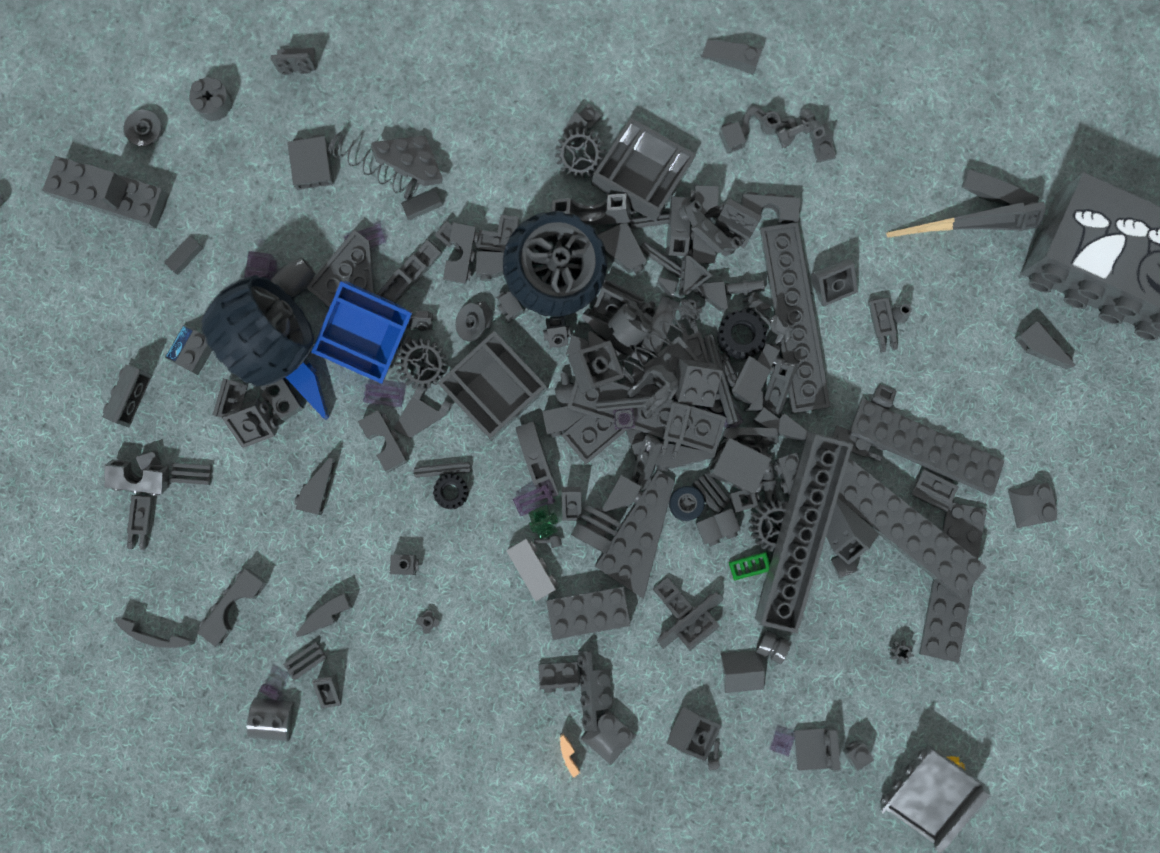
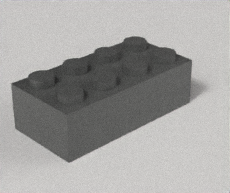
(588, 613)

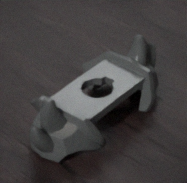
(783, 330)

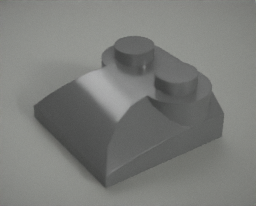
(1033, 505)
(610, 738)

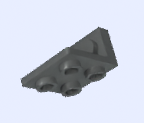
(294, 60)
(817, 749)

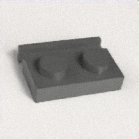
(934, 490)

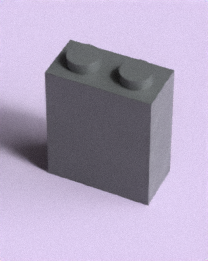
(310, 162)

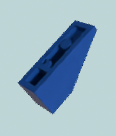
(309, 387)

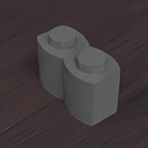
(718, 527)

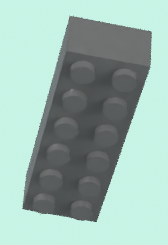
(72, 184)

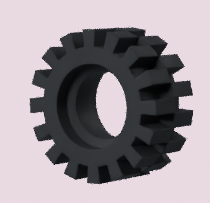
(439, 491)

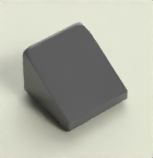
(667, 285)
(883, 396)
(758, 405)
(148, 458)
(842, 568)

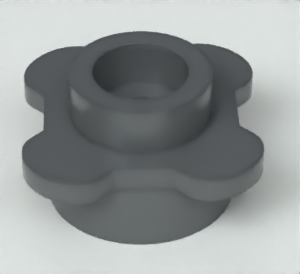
(647, 307)
(422, 621)

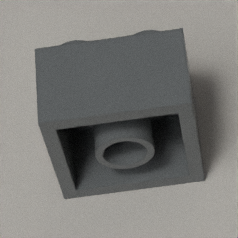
(697, 382)

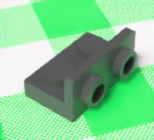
(558, 676)

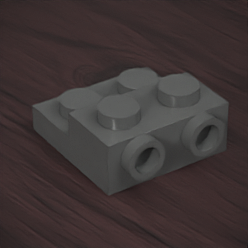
(251, 423)

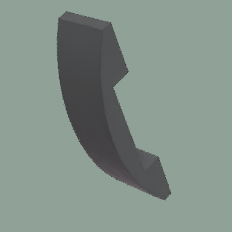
(131, 628)

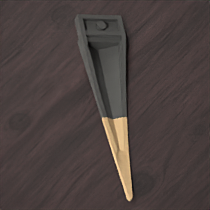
(1011, 217)

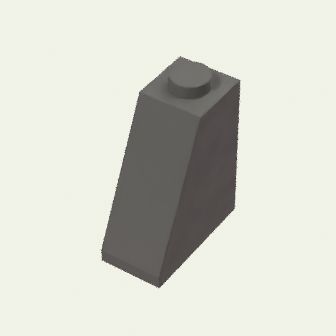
(623, 248)

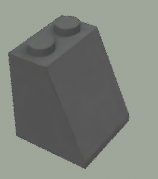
(739, 466)

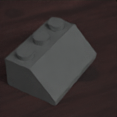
(126, 395)

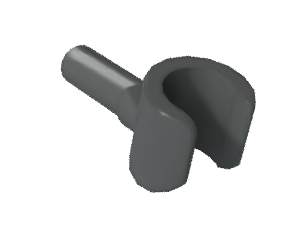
(555, 541)
(714, 764)

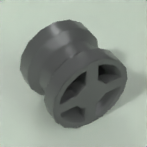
(717, 408)

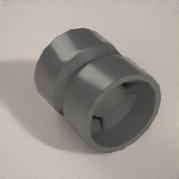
(773, 646)

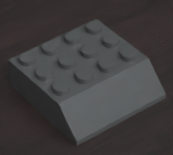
(644, 168)
(492, 385)

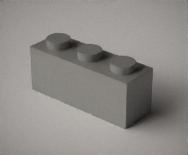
(532, 569)

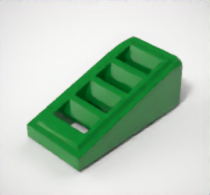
(766, 560)

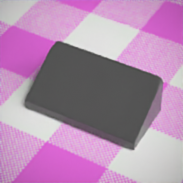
(421, 204)
(183, 255)

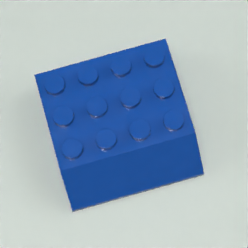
(362, 331)

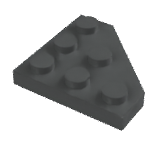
(409, 158)

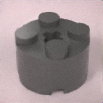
(210, 99)
(630, 324)

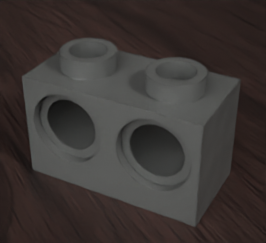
(284, 395)

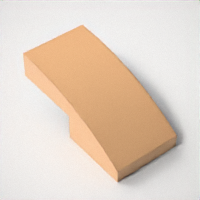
(567, 749)

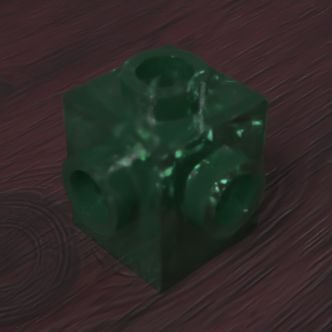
(543, 521)

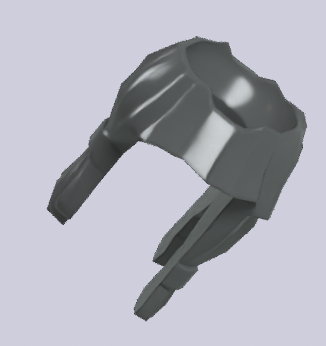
(662, 379)

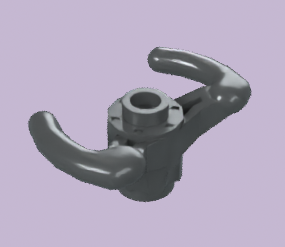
(769, 122)

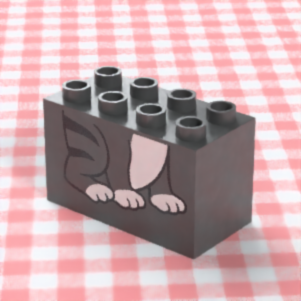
(1101, 253)

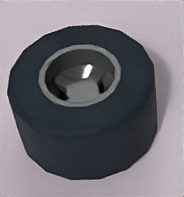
(692, 501)

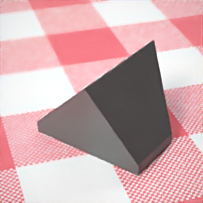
(691, 275)

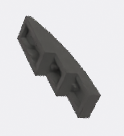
(996, 190)
(410, 272)
(600, 324)

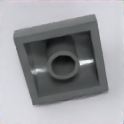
(835, 282)
(270, 719)

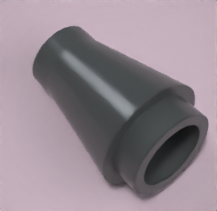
(898, 314)

